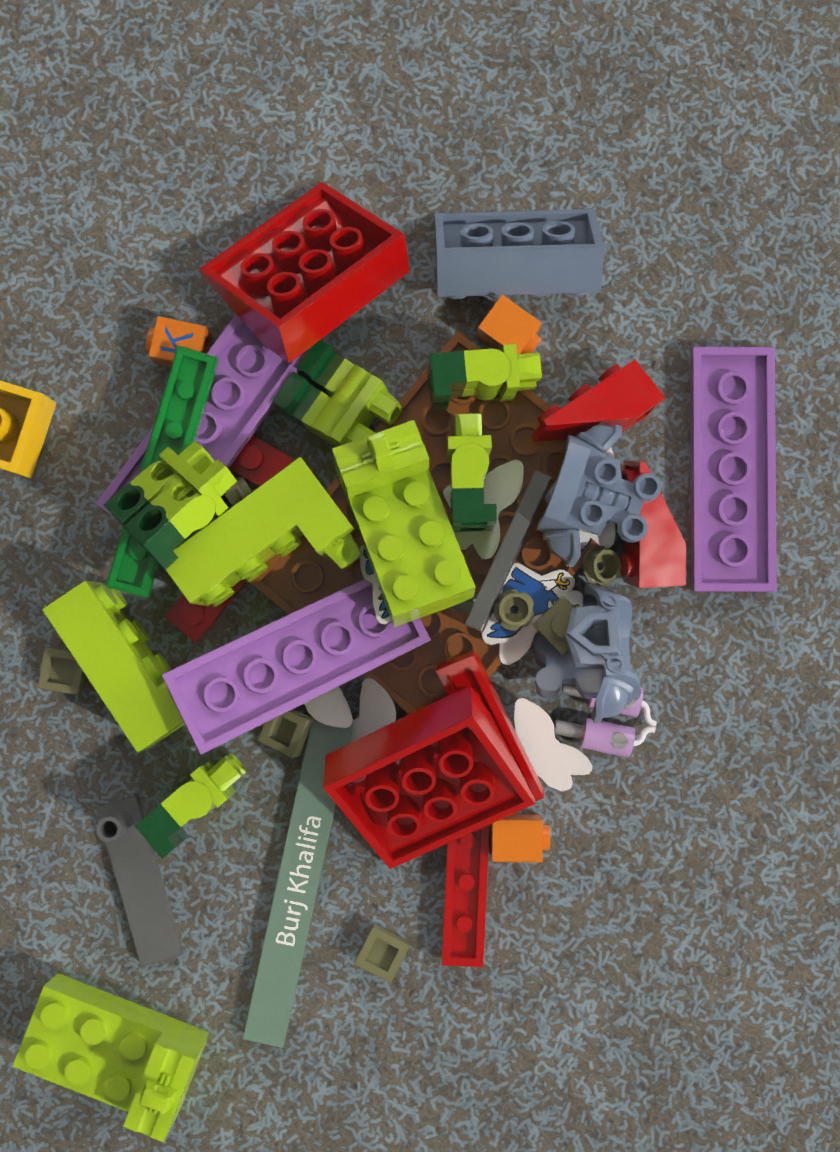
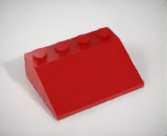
(308, 269)
(427, 778)

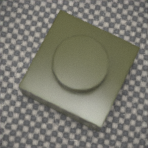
(554, 624)
(61, 672)
(287, 732)
(382, 953)

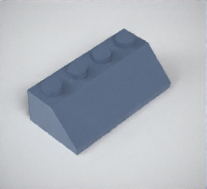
(518, 253)

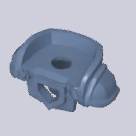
(593, 494)
(598, 659)

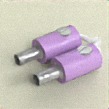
(606, 736)

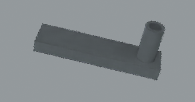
(482, 604)
(139, 881)

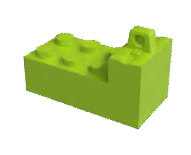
(403, 523)
(258, 529)
(117, 661)
(112, 1052)

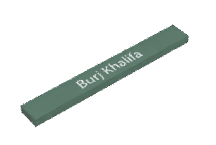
(295, 892)

